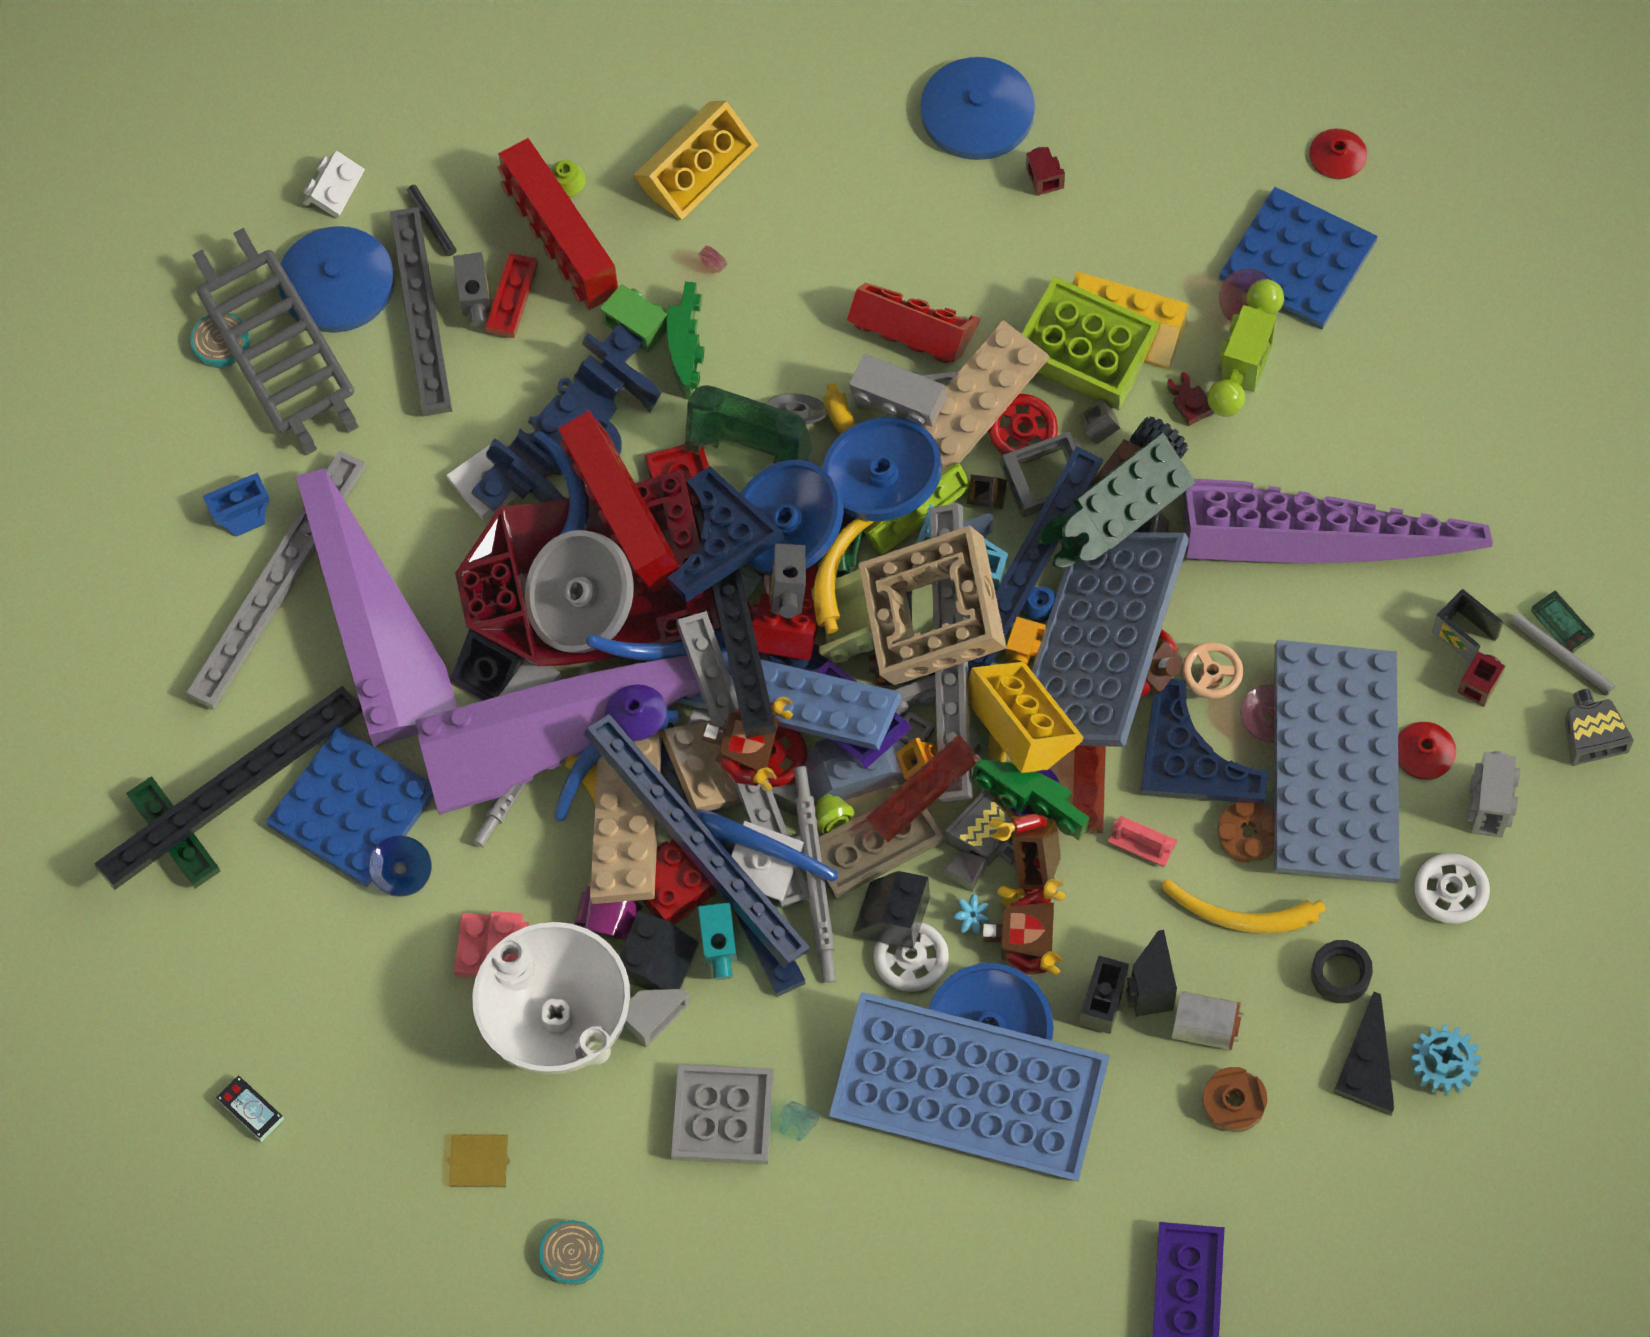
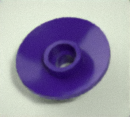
(641, 722)

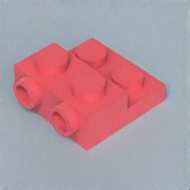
(480, 935)

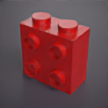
(782, 635)
(678, 884)

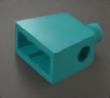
(715, 929)

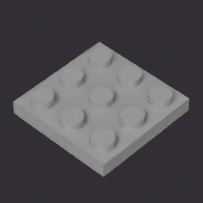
(722, 1114)

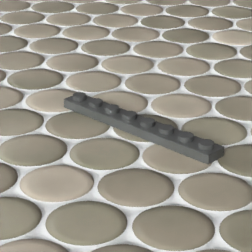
(421, 312)

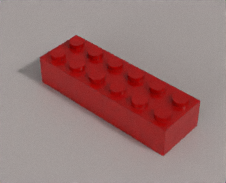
(557, 223)
(618, 500)

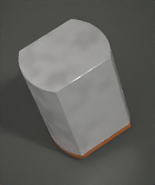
(1207, 1020)

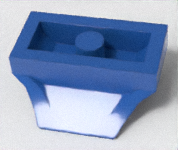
(239, 505)

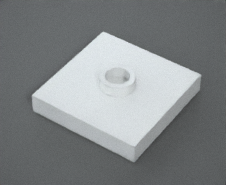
(468, 476)
(767, 872)

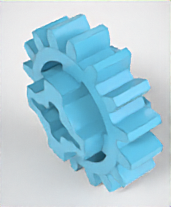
(1432, 1055)

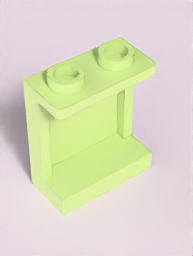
(854, 625)

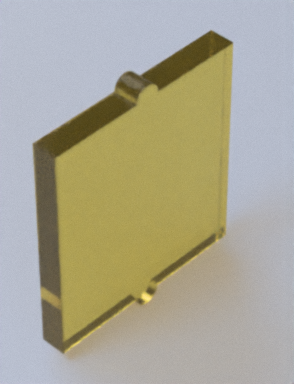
(478, 1160)

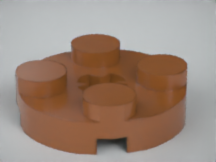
(1231, 832)
(1225, 1115)

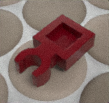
(1190, 402)

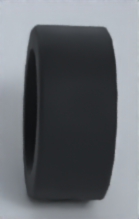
(1348, 949)

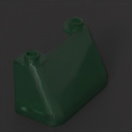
(721, 415)

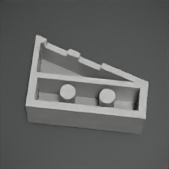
(896, 391)

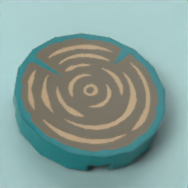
(210, 345)
(571, 1252)

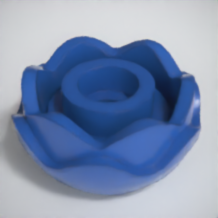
(1036, 611)

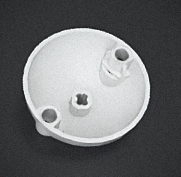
(565, 975)

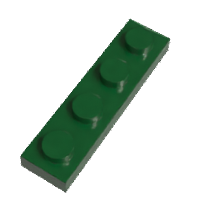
(190, 853)

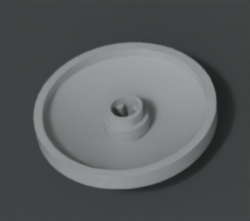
(578, 590)

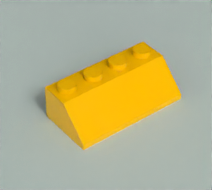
(696, 159)
(1164, 310)
(1021, 715)

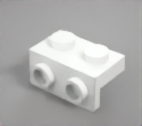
(333, 183)

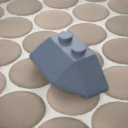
(837, 774)

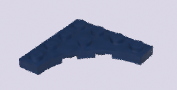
(730, 535)
(1185, 765)

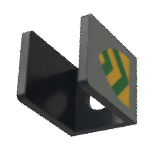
(1475, 613)

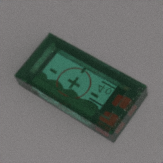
(1562, 622)

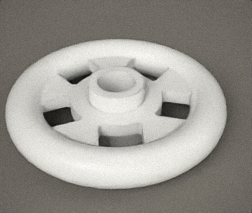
(1463, 866)
(907, 981)

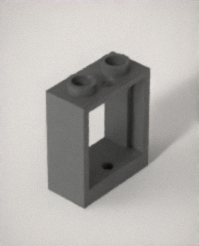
(1011, 467)

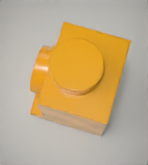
(1024, 641)
(915, 750)

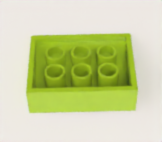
(1090, 341)

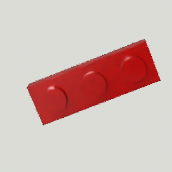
(511, 295)

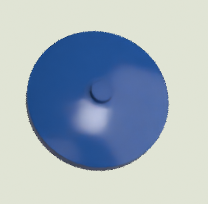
(977, 108)
(340, 277)
(884, 468)
(801, 504)
(996, 997)

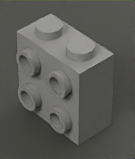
(1493, 794)

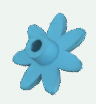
(971, 914)

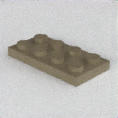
(863, 854)

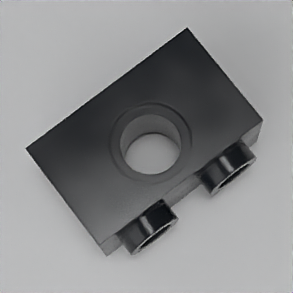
(1104, 994)

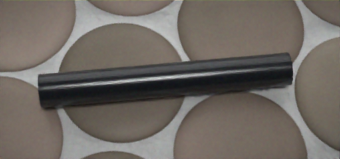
(431, 220)

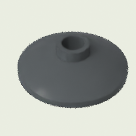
(806, 406)

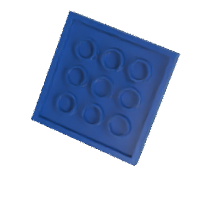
(1304, 252)
(350, 804)

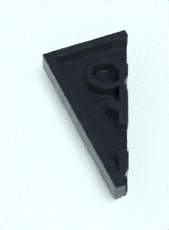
(1367, 1067)

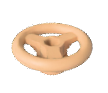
(1208, 682)

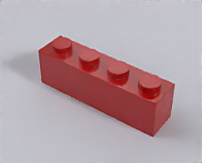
(911, 322)

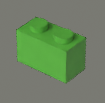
(637, 314)

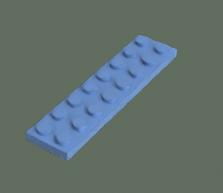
(826, 704)

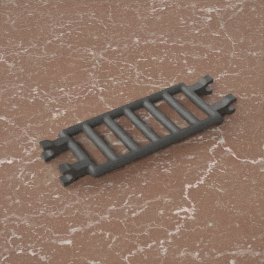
(306, 323)

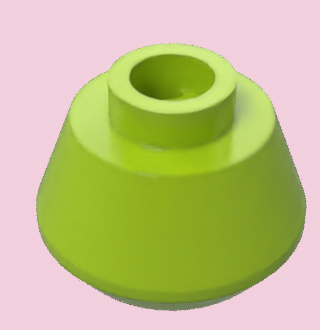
(569, 176)
(832, 813)

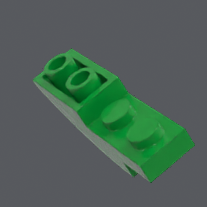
(684, 340)
(1032, 789)

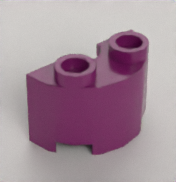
(606, 918)

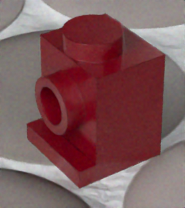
(1044, 171)
(1472, 684)

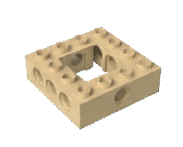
(887, 579)

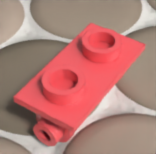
(1142, 841)

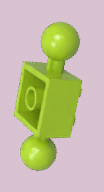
(1247, 348)

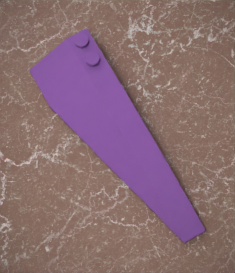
(1253, 524)
(386, 647)
(507, 739)

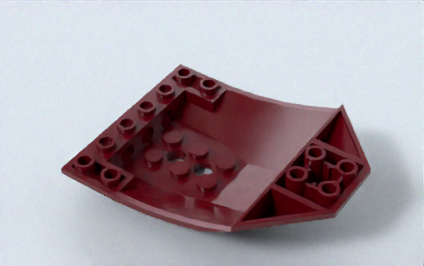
(498, 564)

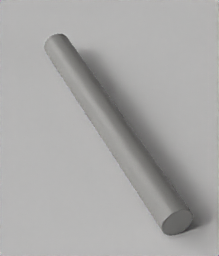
(1562, 653)

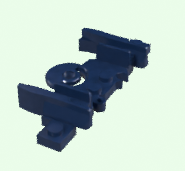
(594, 388)

